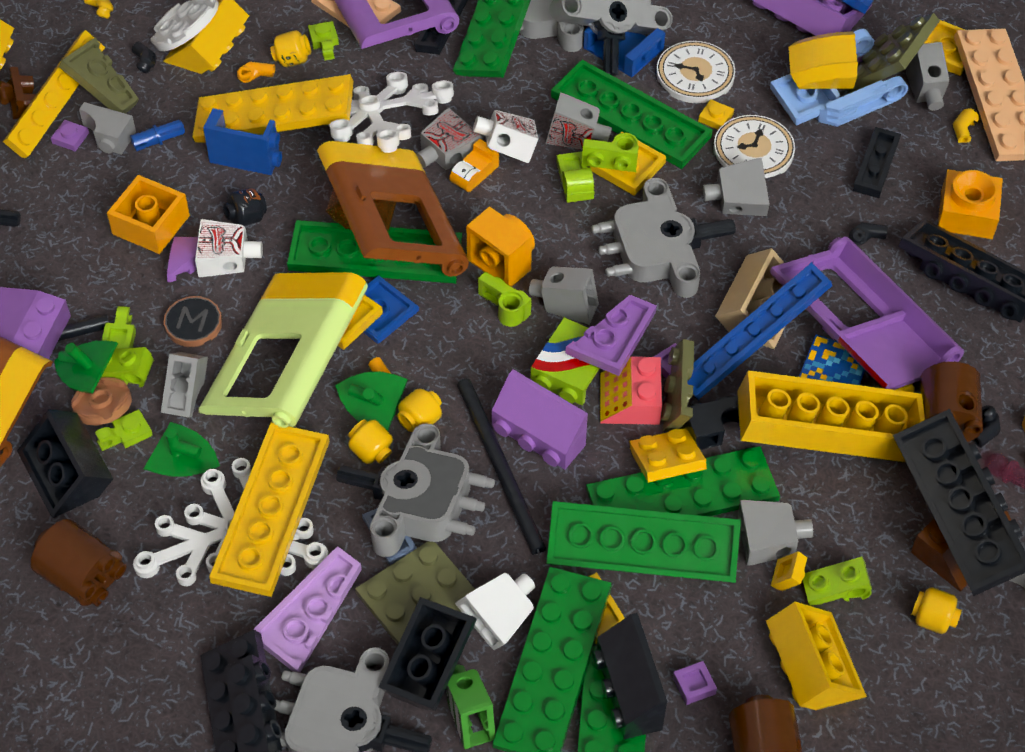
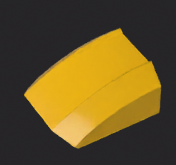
(824, 61)

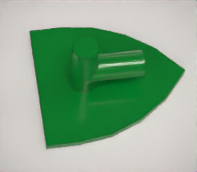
(84, 364)
(372, 396)
(181, 453)

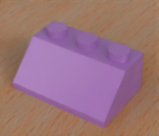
(539, 420)

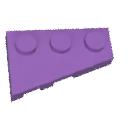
(615, 337)

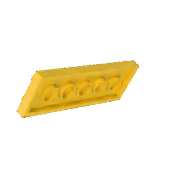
(289, 105)
(269, 510)

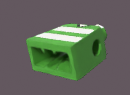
(468, 696)

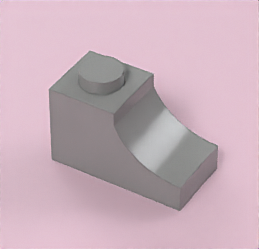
(110, 127)
(183, 382)

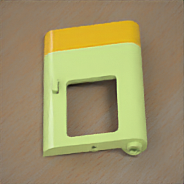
(292, 307)

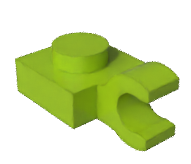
(324, 37)
(120, 330)
(126, 429)

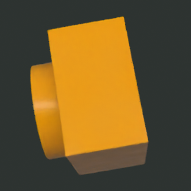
(970, 203)
(148, 214)
(500, 245)

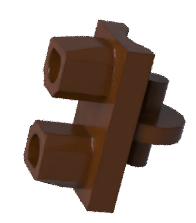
(13, 92)

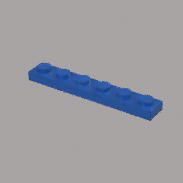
(757, 329)

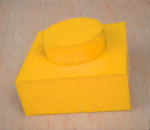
(715, 114)
(789, 571)

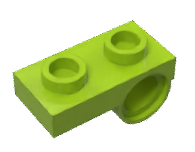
(617, 155)
(575, 177)
(512, 304)
(130, 365)
(838, 581)

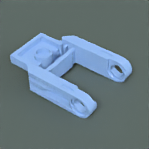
(828, 105)

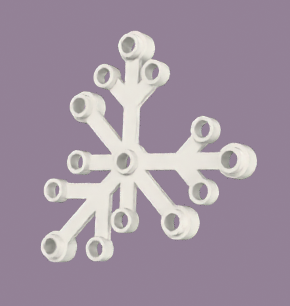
(371, 106)
(198, 542)

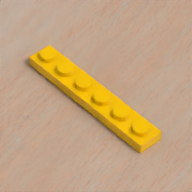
(45, 106)

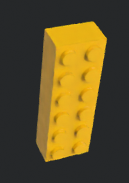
(825, 415)

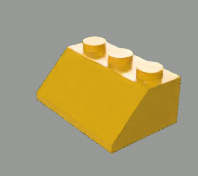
(215, 39)
(814, 657)

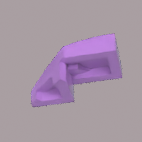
(182, 257)

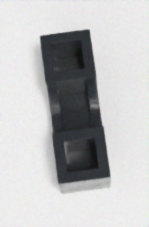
(708, 421)

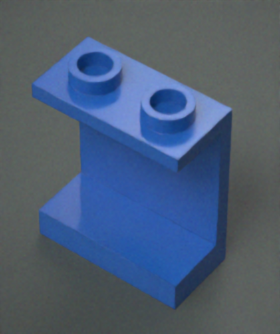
(634, 51)
(242, 148)

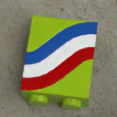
(560, 371)

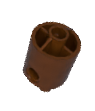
(954, 388)
(76, 562)
(765, 726)

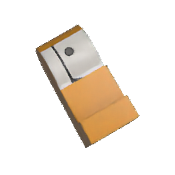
(475, 166)

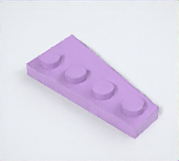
(303, 616)

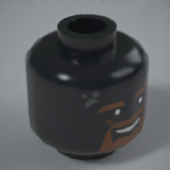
(245, 207)

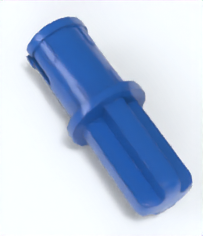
(157, 135)

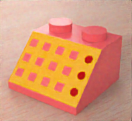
(634, 394)

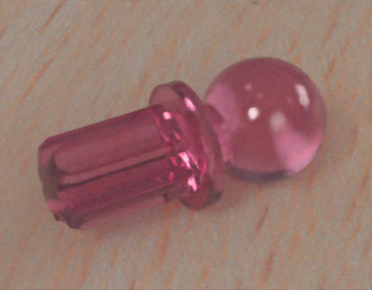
(1010, 471)

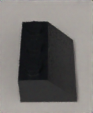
(64, 462)
(427, 654)
(630, 678)

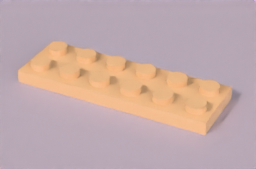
(996, 89)

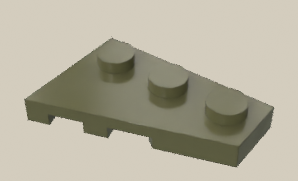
(98, 77)
(675, 411)

